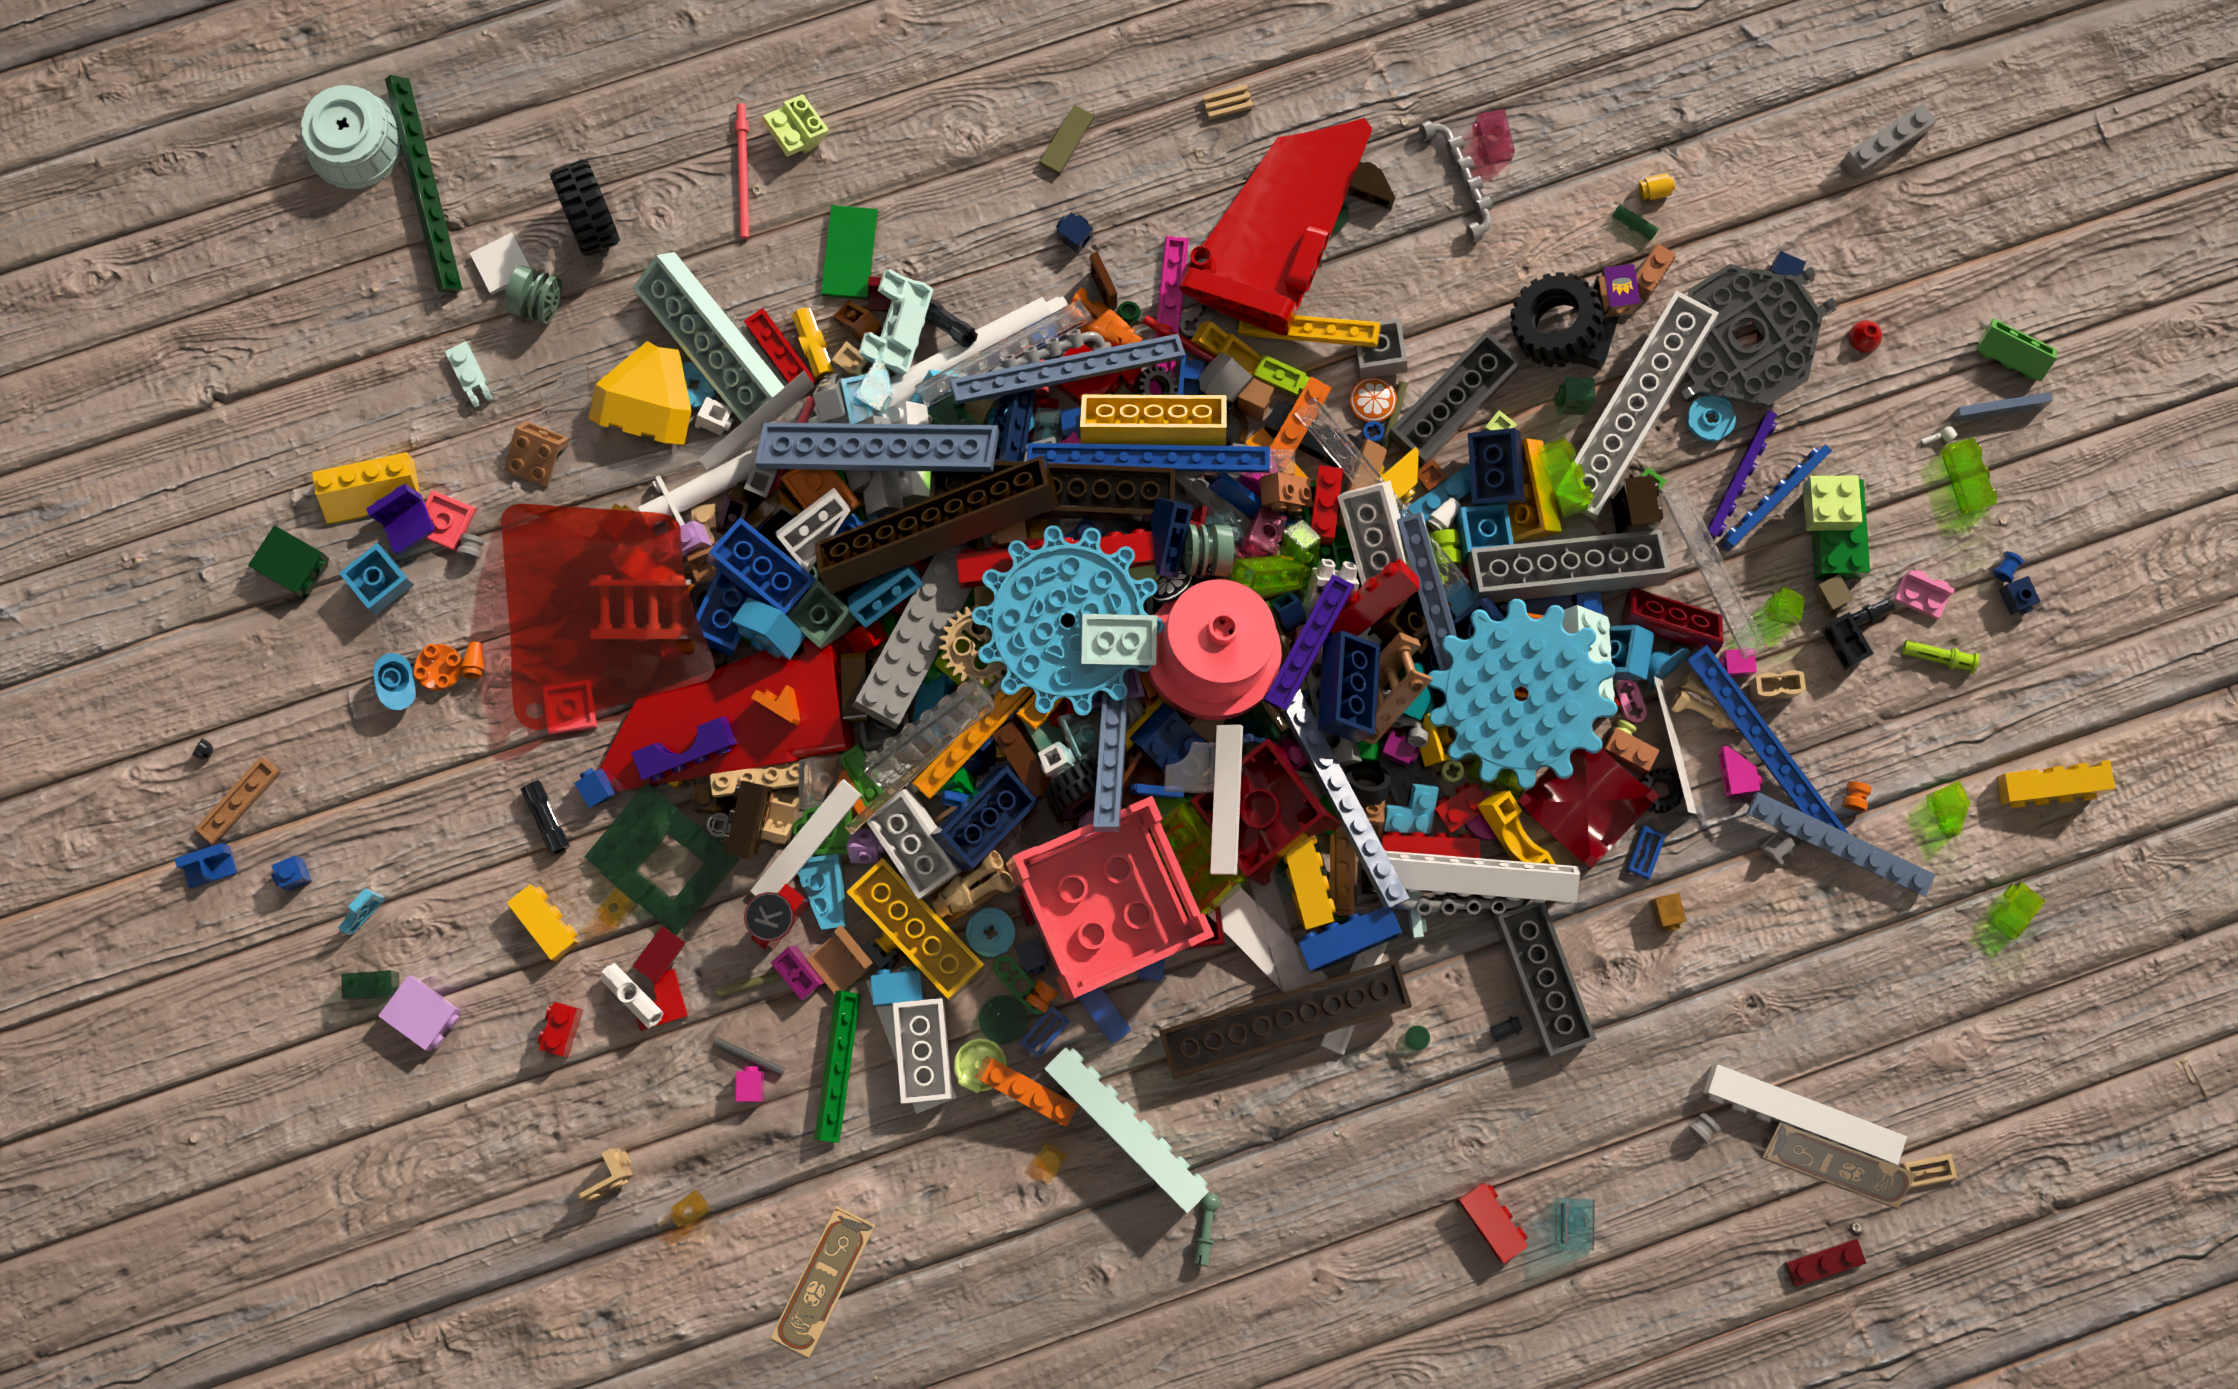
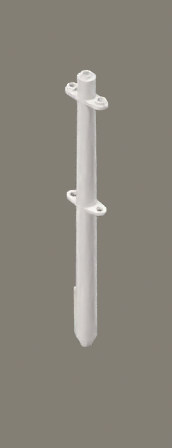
(903, 389)

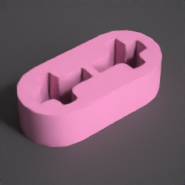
(1636, 700)

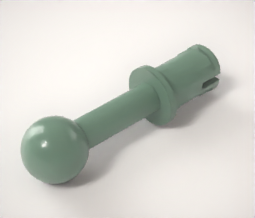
(1210, 1204)

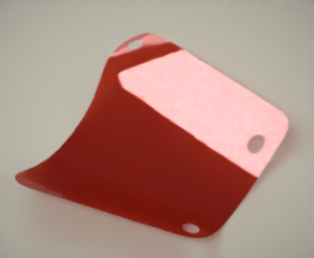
(595, 610)

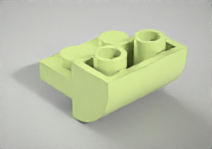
(796, 126)

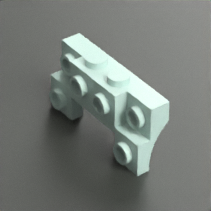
(902, 323)

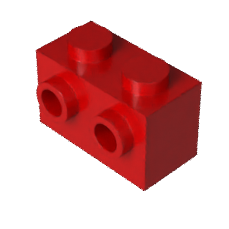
(560, 1029)

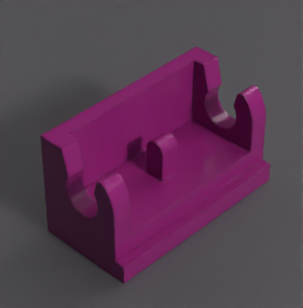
(797, 972)

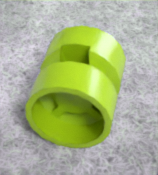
(1449, 541)

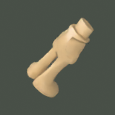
(1685, 700)
(961, 897)

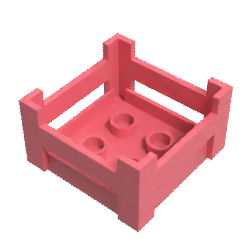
(1108, 900)

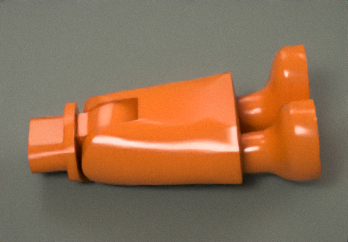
(1106, 322)

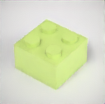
(1832, 503)

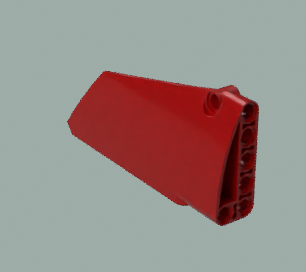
(1278, 228)
(760, 733)

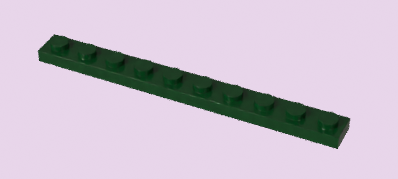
(423, 184)

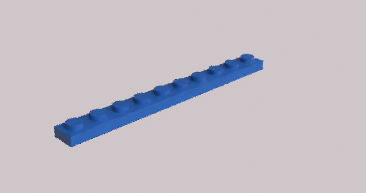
(1181, 457)
(1760, 737)

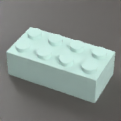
(1579, 618)

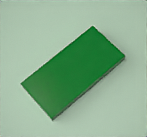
(849, 252)

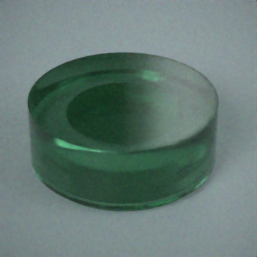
(1417, 1037)

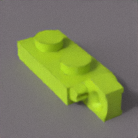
(1281, 376)

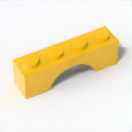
(1503, 817)

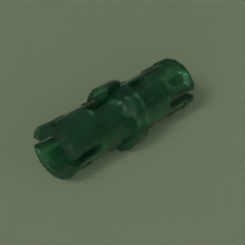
(1635, 222)

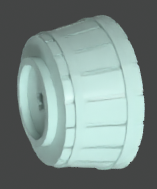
(355, 154)

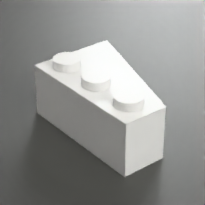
(813, 525)

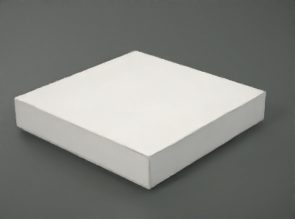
(497, 262)

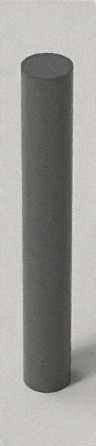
(749, 1057)

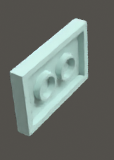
(1119, 639)

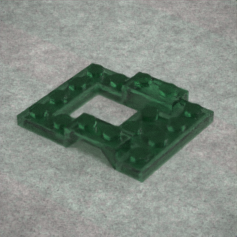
(636, 836)

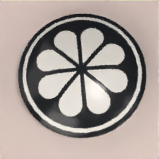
(1172, 588)

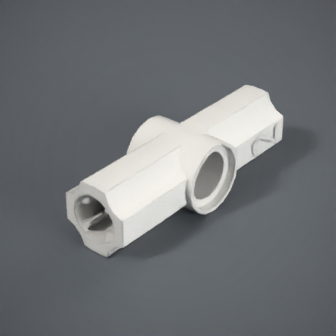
(640, 1004)

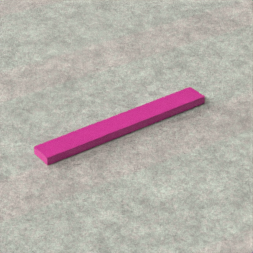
(1170, 295)

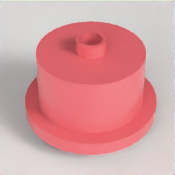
(1216, 651)

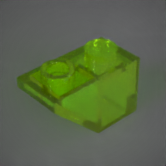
(1785, 606)
(1950, 808)

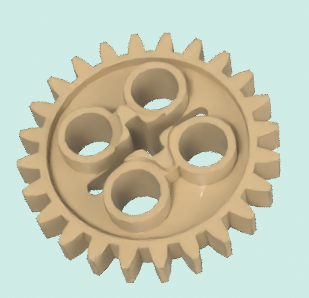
(964, 662)

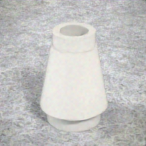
(1443, 516)

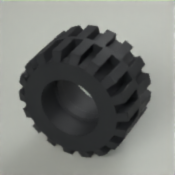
(1073, 790)

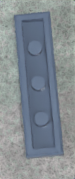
(2001, 407)

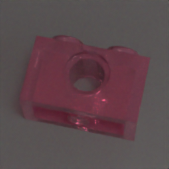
(1494, 124)
(1264, 533)

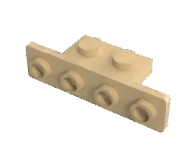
(775, 775)

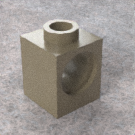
(1833, 595)

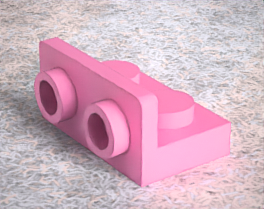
(1923, 593)

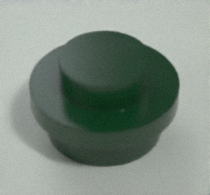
(1129, 312)

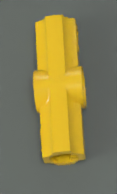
(812, 343)

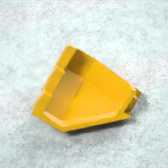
(645, 396)

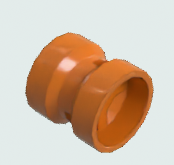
(1857, 796)
(1042, 996)

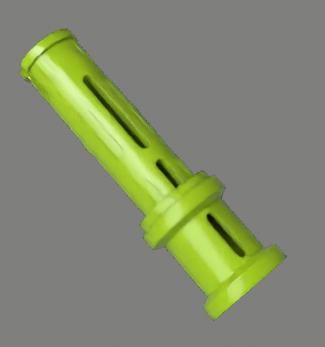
(1952, 658)

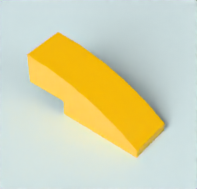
(1216, 340)

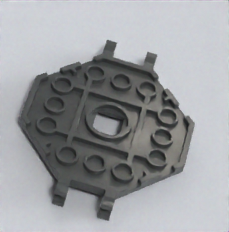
(1783, 317)

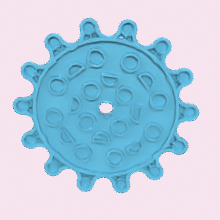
(1030, 609)
(1560, 700)

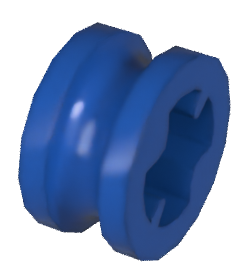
(1369, 426)

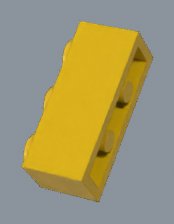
(544, 922)

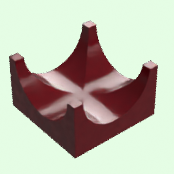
(1589, 807)
(1274, 811)

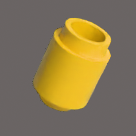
(1656, 187)

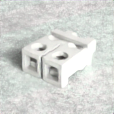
(1321, 577)

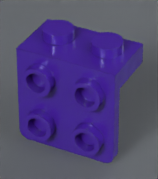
(403, 517)

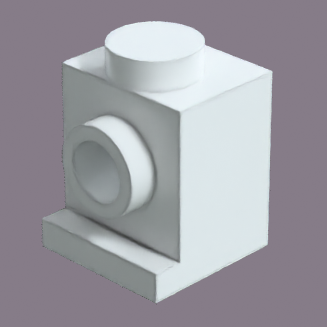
(714, 417)

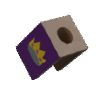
(1619, 290)

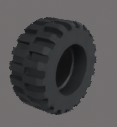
(585, 207)
(1550, 293)

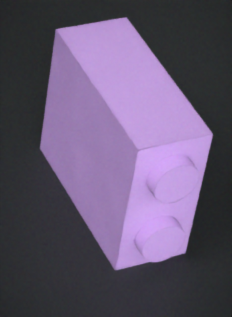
(420, 1013)

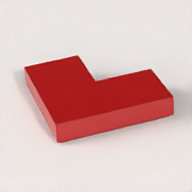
(669, 999)

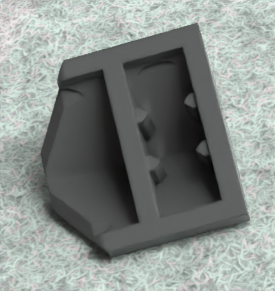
(1224, 377)

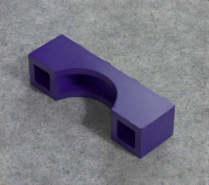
(711, 738)

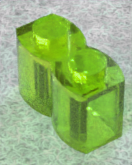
(2016, 910)

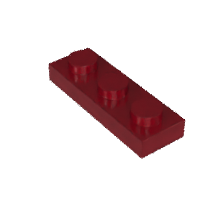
(1825, 1262)

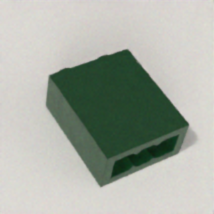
(289, 562)

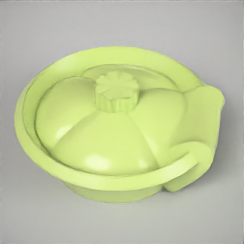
(971, 1057)

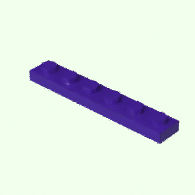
(1746, 467)
(1309, 643)

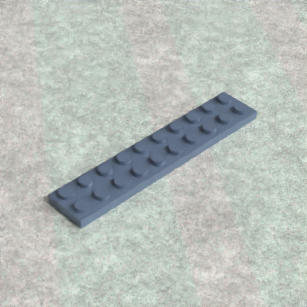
(877, 447)

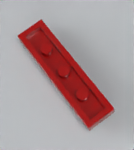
(776, 346)

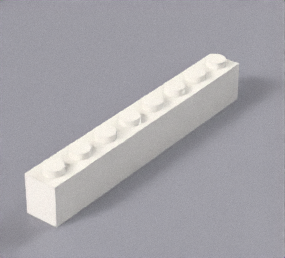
(1486, 877)
(1803, 1114)

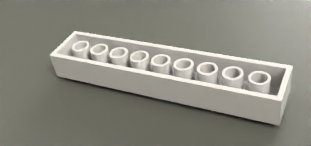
(1642, 396)

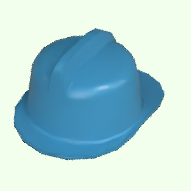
(1663, 664)
(394, 681)

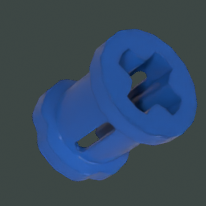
(2008, 567)

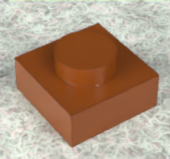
(1431, 475)

